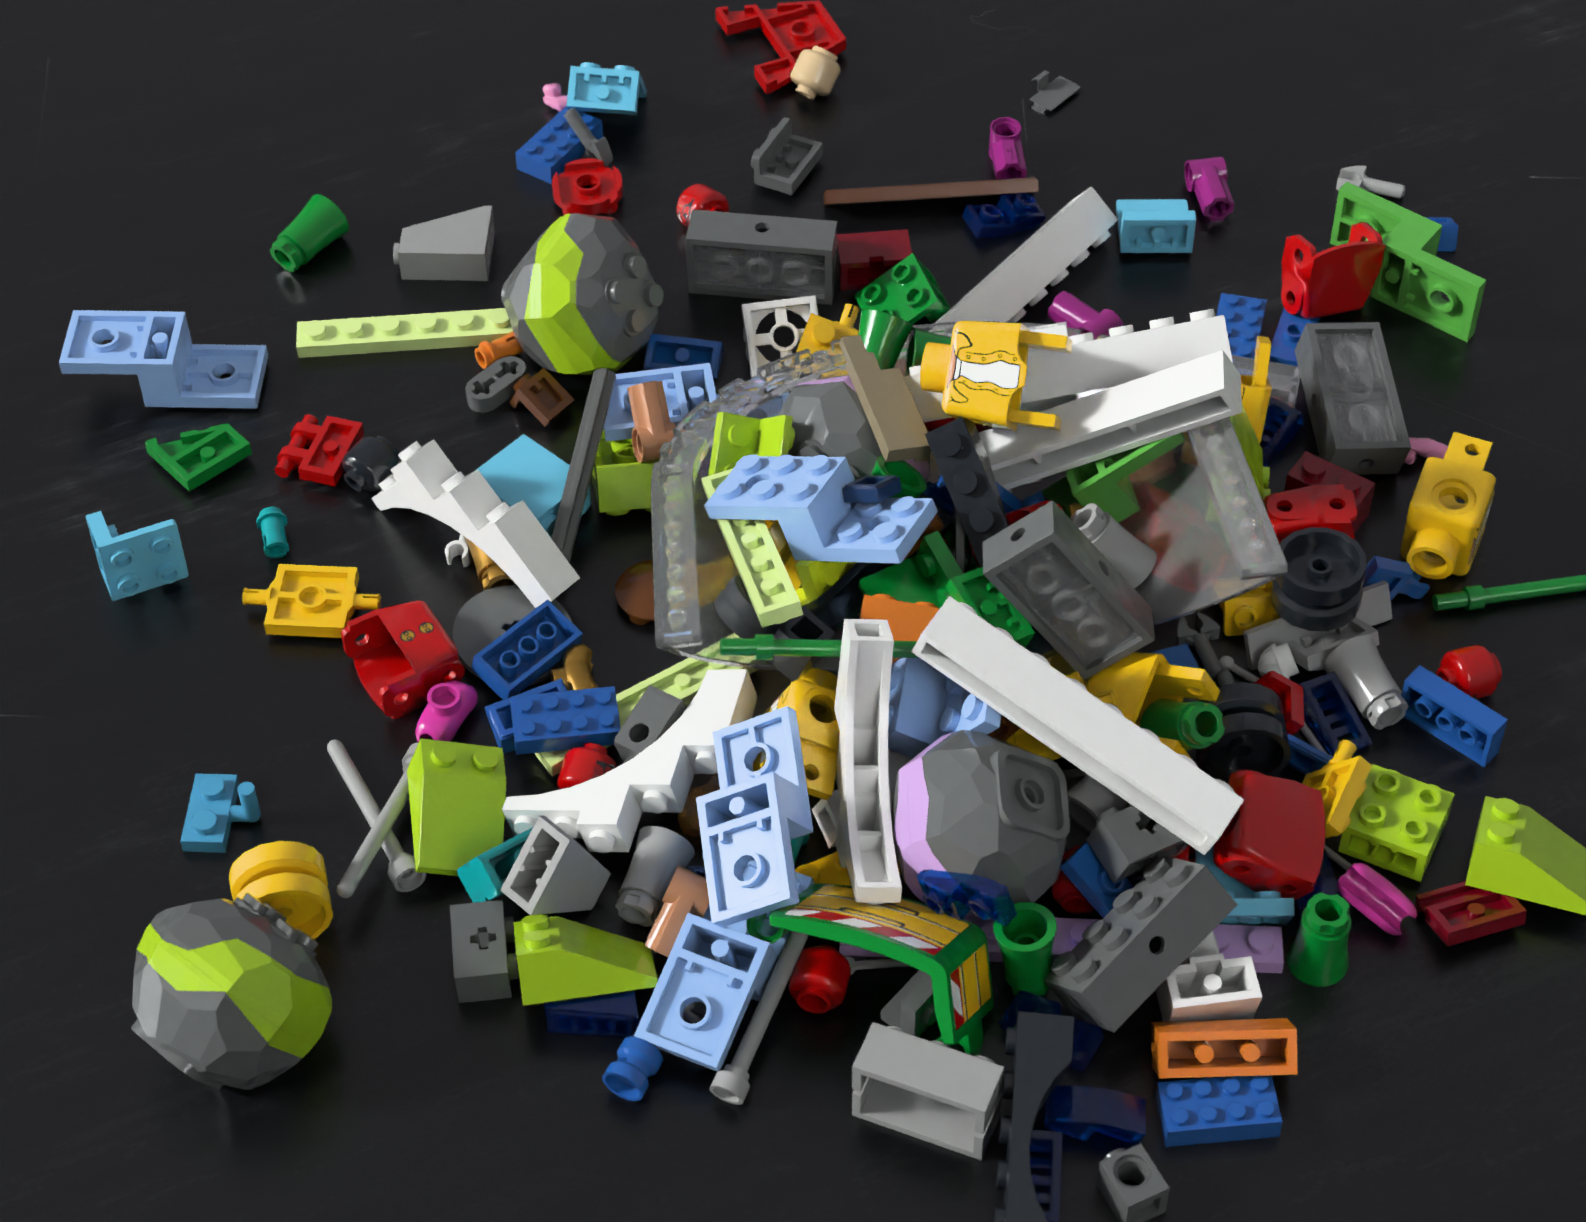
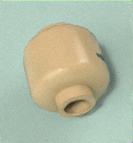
(815, 72)

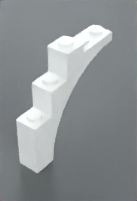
(469, 505)
(862, 771)
(654, 781)

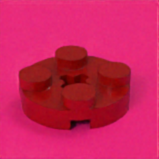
(600, 198)

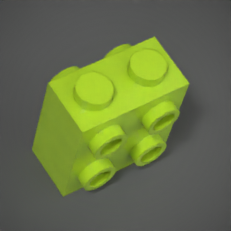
(1397, 822)

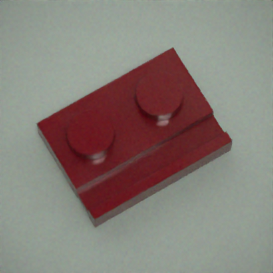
(1466, 912)

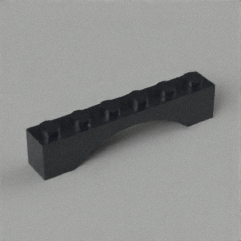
(974, 493)
(825, 615)
(1040, 1063)

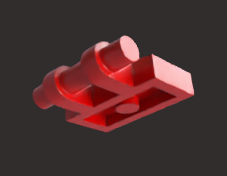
(324, 457)

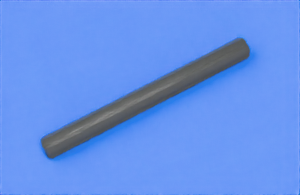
(583, 460)

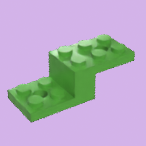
(1409, 269)
(1108, 480)

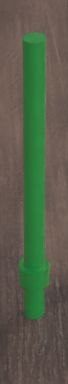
(1476, 596)
(766, 647)

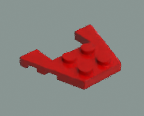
(789, 30)

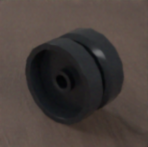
(1321, 581)
(1252, 734)

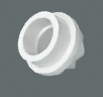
(1278, 660)

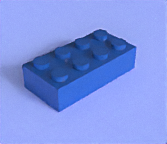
(554, 147)
(1243, 321)
(526, 650)
(1453, 716)
(564, 719)
(1217, 1110)

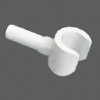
(458, 547)

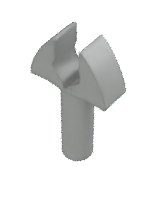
(1357, 176)

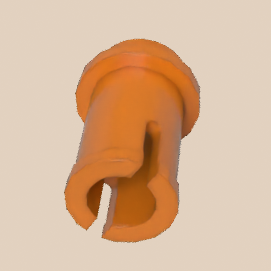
(492, 351)

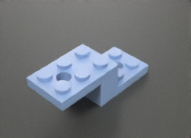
(164, 359)
(683, 391)
(812, 513)
(929, 706)
(754, 817)
(718, 969)

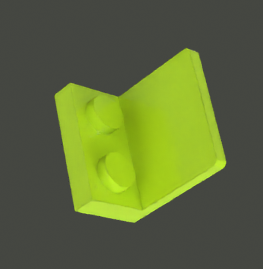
(744, 436)

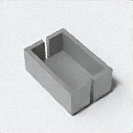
(927, 1090)

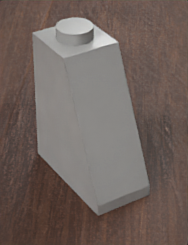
(448, 247)
(554, 873)

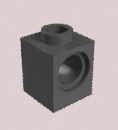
(1132, 1202)

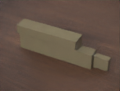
(886, 404)

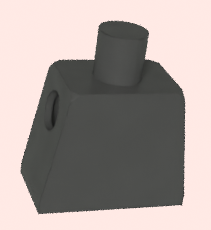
(647, 722)

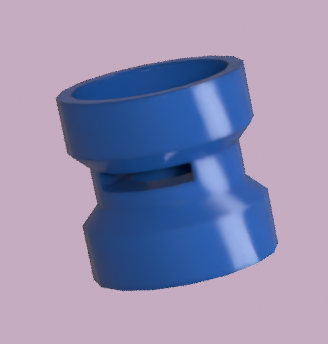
(632, 1069)

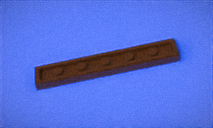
(930, 191)

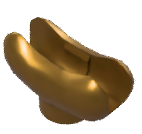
(576, 668)

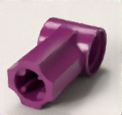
(1006, 149)
(1209, 182)
(1081, 316)

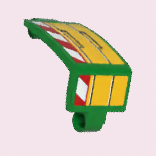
(906, 931)

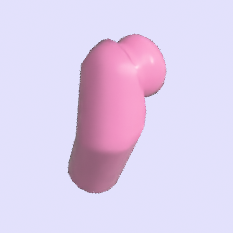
(554, 97)
(1426, 448)

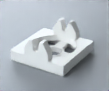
(755, 312)

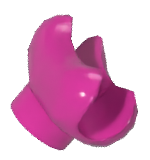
(446, 710)
(1375, 897)

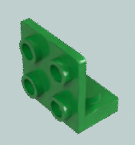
(905, 292)
(918, 577)
(990, 604)

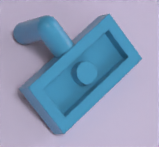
(214, 809)

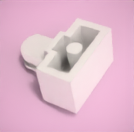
(1210, 987)

